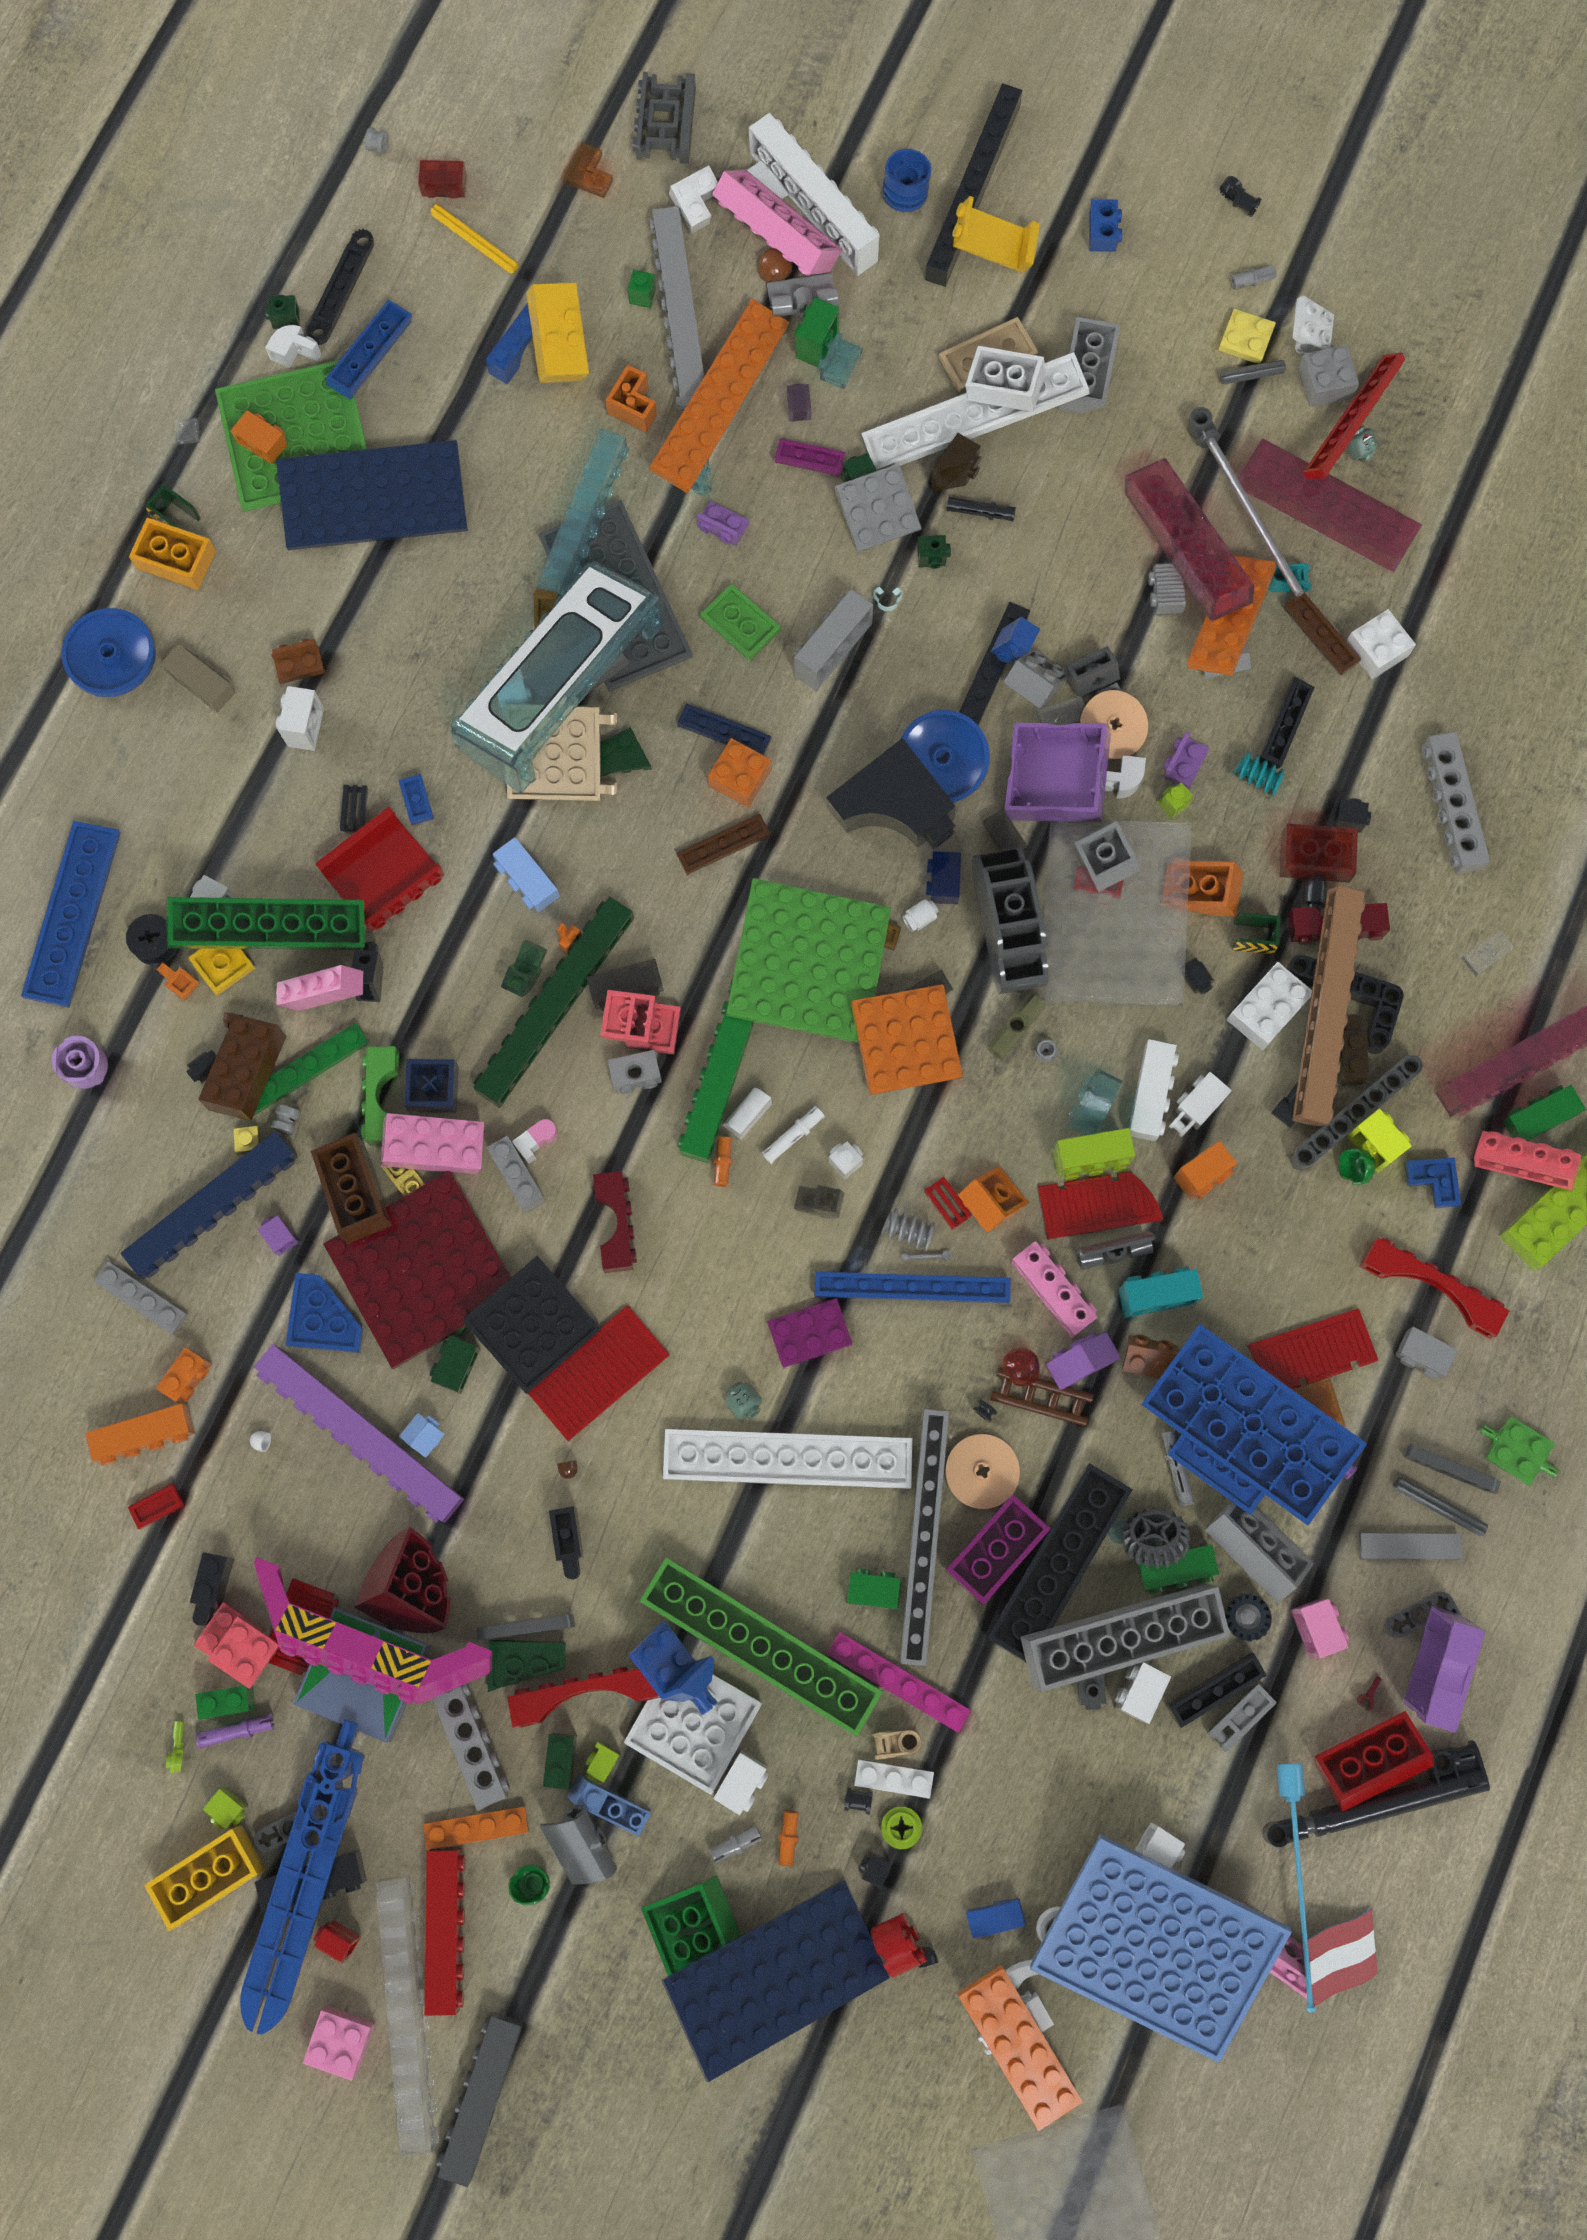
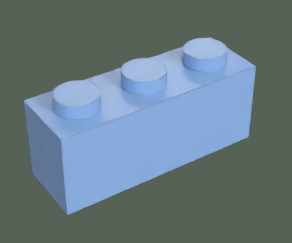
(525, 875)

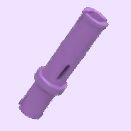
(246, 1728)

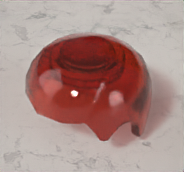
(1021, 1366)

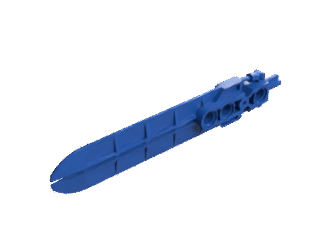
(330, 1829)

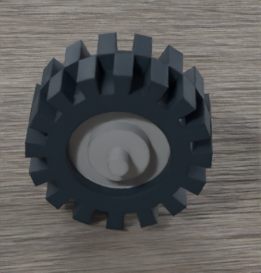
(1248, 1617)

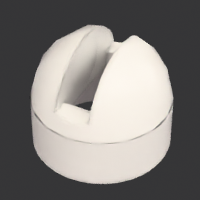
(260, 1441)

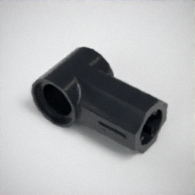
(1285, 1108)

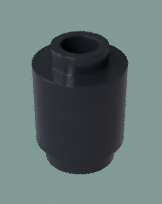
(1315, 892)
(1198, 977)
(201, 1066)

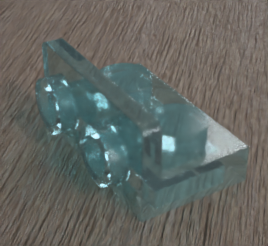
(839, 361)

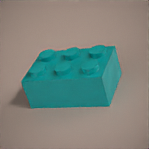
(1160, 1292)

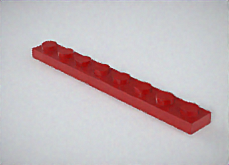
(1354, 416)

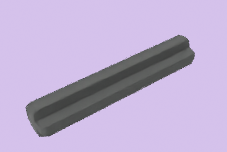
(1252, 372)

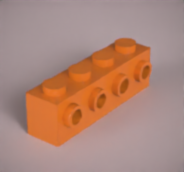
(140, 1433)

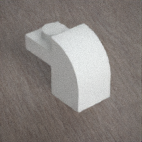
(289, 342)
(1128, 778)

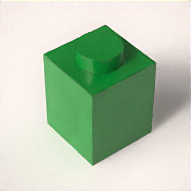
(641, 288)

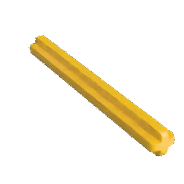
(474, 238)

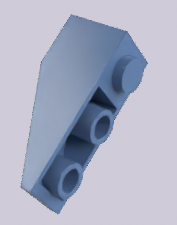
(608, 1805)

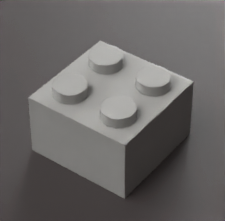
(1328, 376)
(1107, 856)

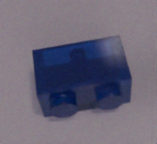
(945, 877)

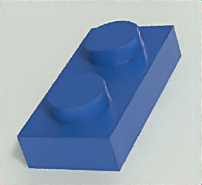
(416, 799)

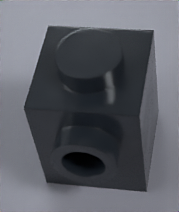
(1352, 814)

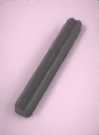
(1441, 1506)

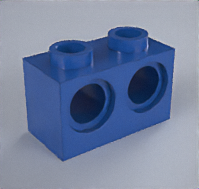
(1104, 225)

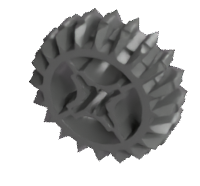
(1155, 1545)

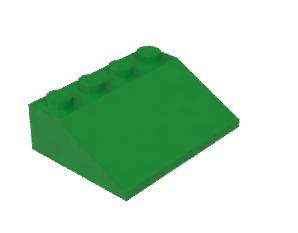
(690, 1923)

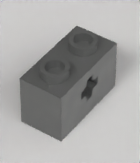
(1093, 671)

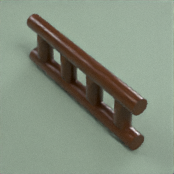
(1051, 1408)

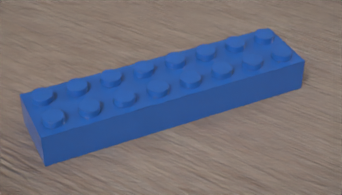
(369, 349)

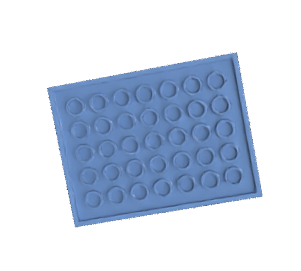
(1160, 1948)

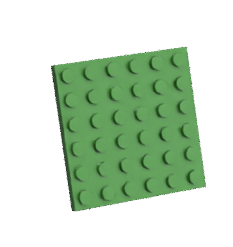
(307, 411)
(806, 959)

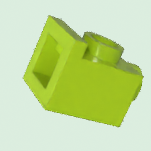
(1175, 800)
(601, 1763)

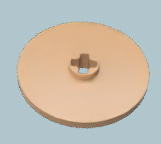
(1129, 716)
(974, 1489)

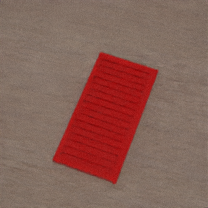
(598, 1373)

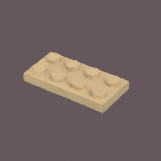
(1007, 336)

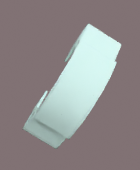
(884, 608)

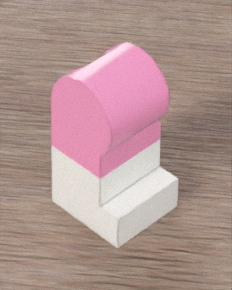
(534, 1138)

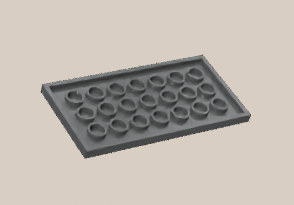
(622, 551)

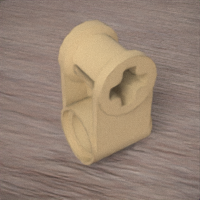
(893, 1743)

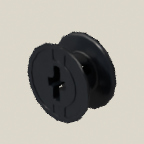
(140, 934)

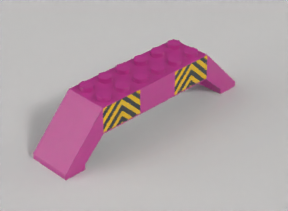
(362, 1655)

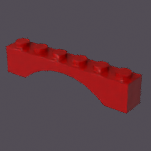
(1479, 1312)
(535, 1706)

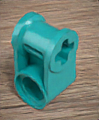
(1300, 572)

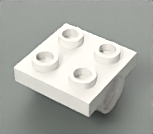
(1312, 326)

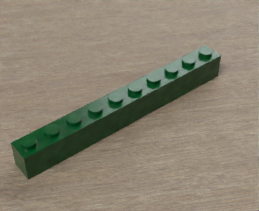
(553, 1002)

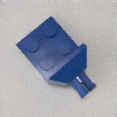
(673, 1670)

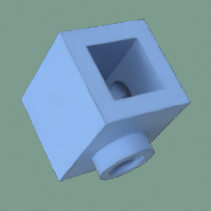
(422, 1434)

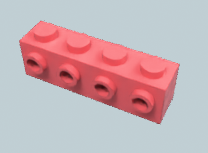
(1527, 1160)

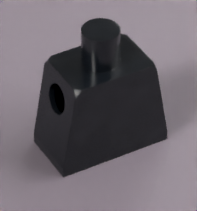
(370, 963)

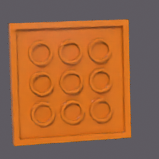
(906, 1039)

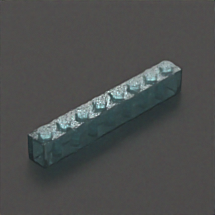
(584, 512)

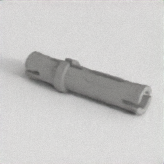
(1185, 1497)

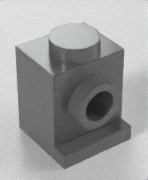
(1084, 1698)

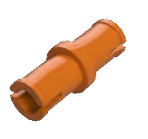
(722, 1162)
(788, 1838)

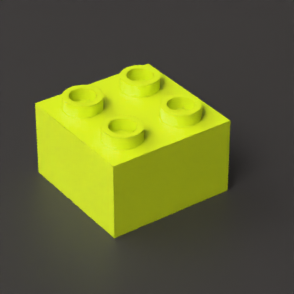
(1380, 1139)

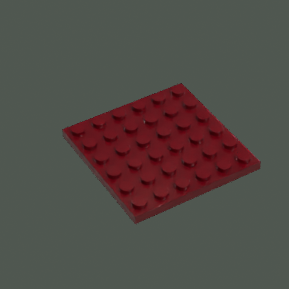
(421, 1271)

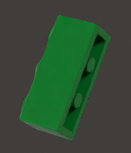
(1544, 1113)
(1197, 1564)

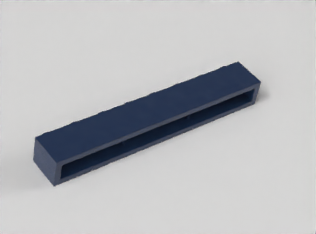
(209, 1205)

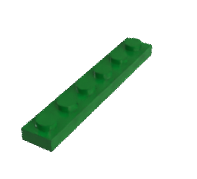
(312, 1065)

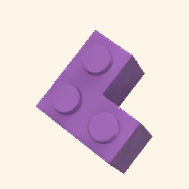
(1083, 1359)

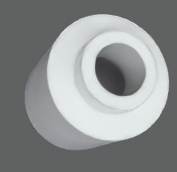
(920, 915)

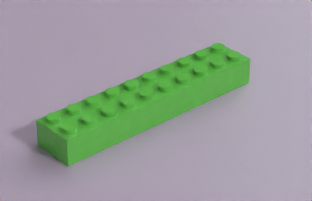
(761, 1646)

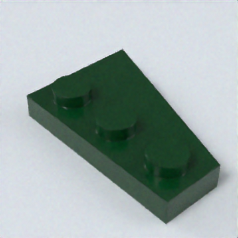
(622, 754)
(523, 1660)

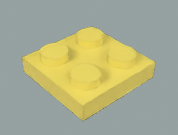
(1247, 336)

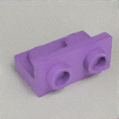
(722, 523)
(1185, 761)

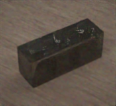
(635, 978)

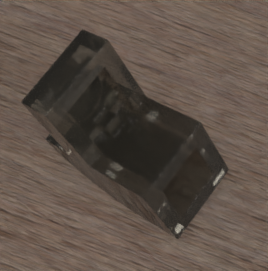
(820, 1201)

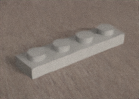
(141, 1298)

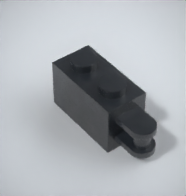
(567, 1540)
(210, 1586)

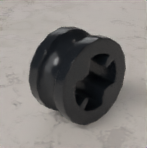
(985, 1410)

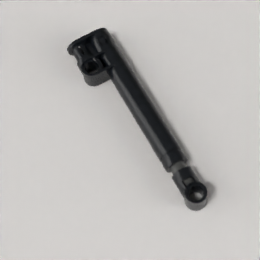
(1456, 1780)

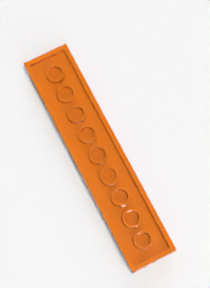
(719, 396)

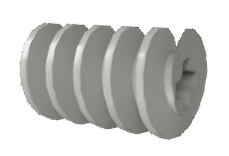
(909, 1228)

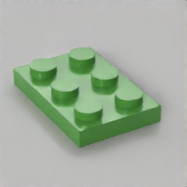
(740, 622)

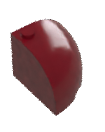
(406, 1586)

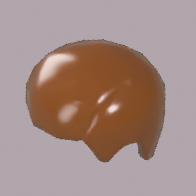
(774, 266)

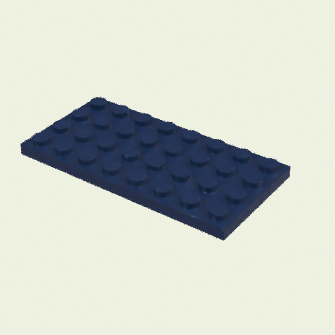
(371, 495)
(774, 1980)

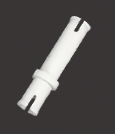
(793, 1134)

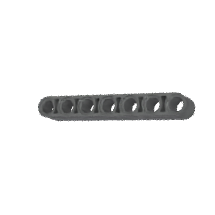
(1362, 1103)

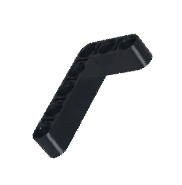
(1376, 999)

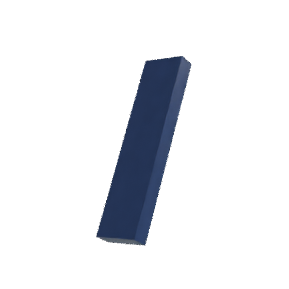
(722, 729)

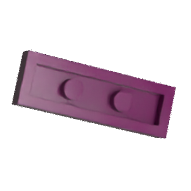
(809, 457)

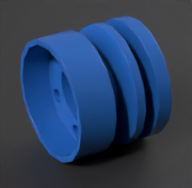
(906, 180)

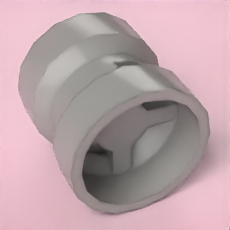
(285, 1119)

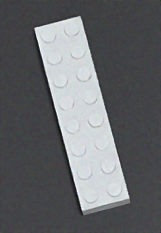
(814, 193)

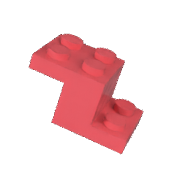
(640, 1022)
(237, 1645)

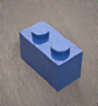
(1015, 640)

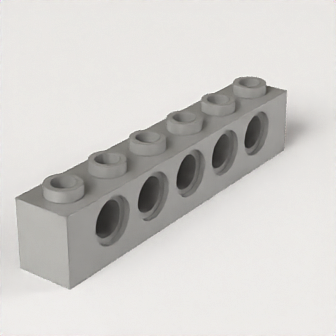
(1448, 747)
(481, 1794)

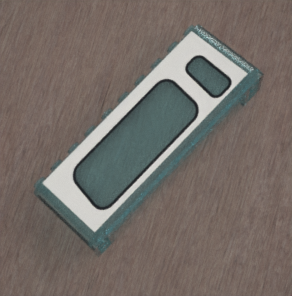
(554, 671)

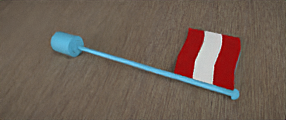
(1341, 1953)

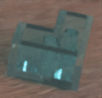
(1096, 1099)

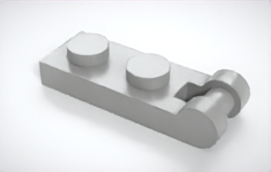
(1242, 1716)

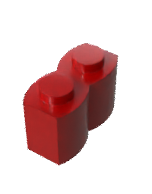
(336, 1941)

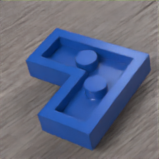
(1440, 1175)

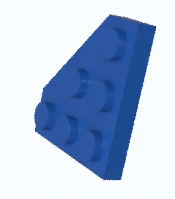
(320, 1318)

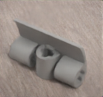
(794, 295)

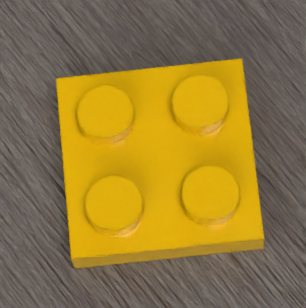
(221, 967)

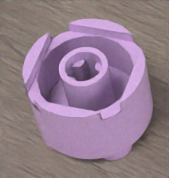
(70, 1054)

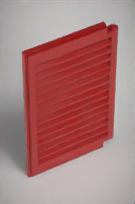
(313, 1600)

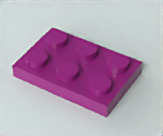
(809, 1333)

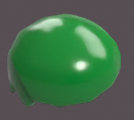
(1356, 1166)
(529, 1885)

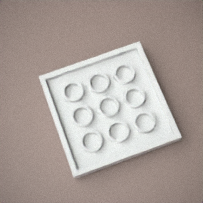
(694, 1743)

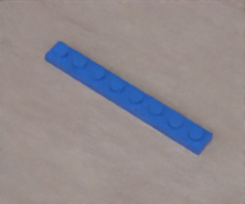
(912, 1287)

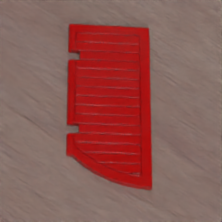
(1097, 1205)
(1316, 1350)

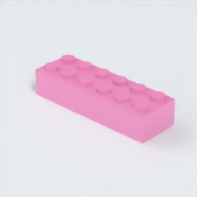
(776, 222)

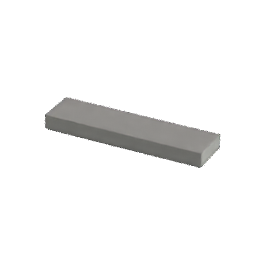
(1410, 1546)

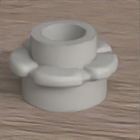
(1050, 1046)

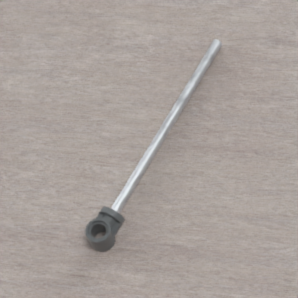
(1207, 436)

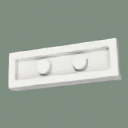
(894, 1778)

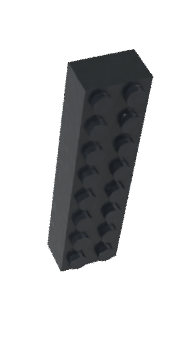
(1060, 1559)

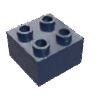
(431, 1085)

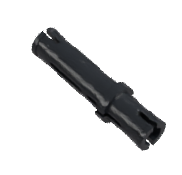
(983, 509)

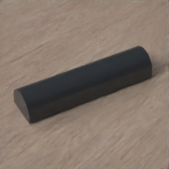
(1286, 723)
(1216, 1690)

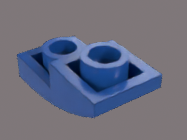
(996, 1918)

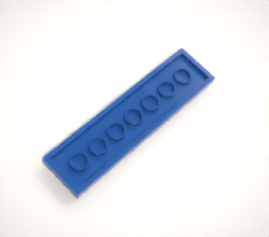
(71, 914)

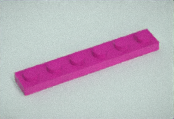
(899, 1682)

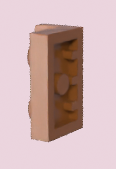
(297, 661)

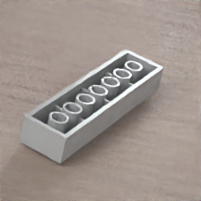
(1124, 1637)

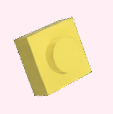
(246, 1139)

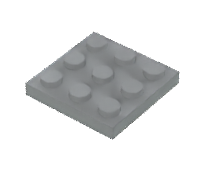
(878, 508)

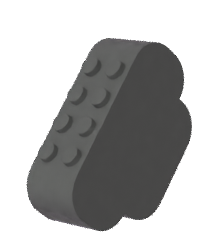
(1011, 919)

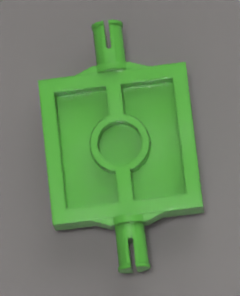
(1519, 1450)

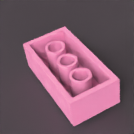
(432, 1144)

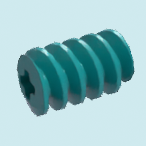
(1259, 773)

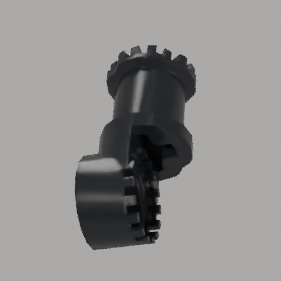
(1239, 196)

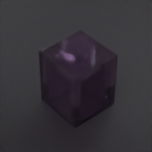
(798, 402)

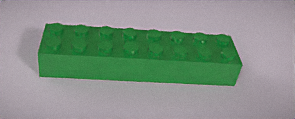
(264, 923)

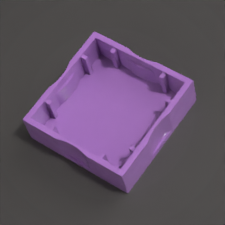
(1058, 772)
(1444, 1668)

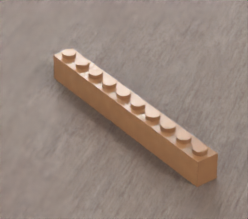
(1329, 1006)

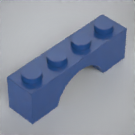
(507, 354)

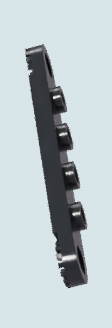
(340, 286)

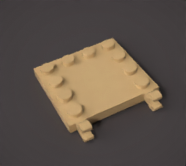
(571, 760)

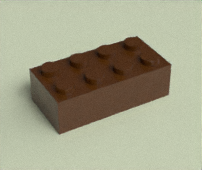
(242, 1067)
(351, 1188)

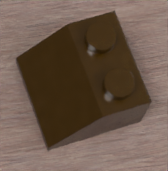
(956, 464)

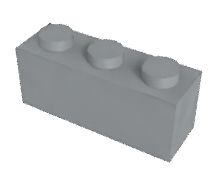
(516, 1174)

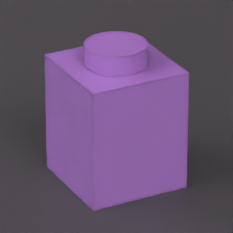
(277, 1235)

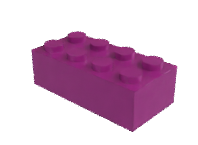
(997, 1549)

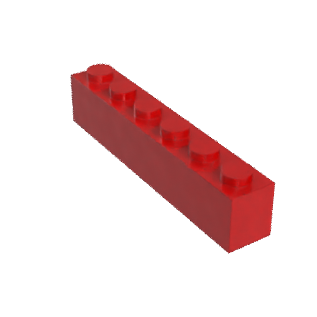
(442, 1932)

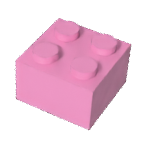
(1320, 1628)
(339, 2042)

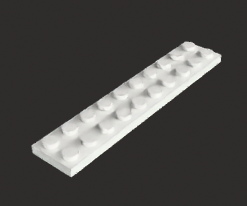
(938, 425)
(787, 1458)

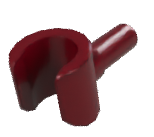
(1369, 1694)

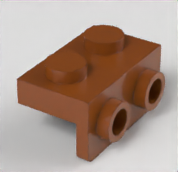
(1148, 1356)

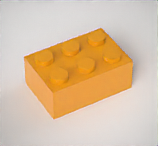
(172, 553)

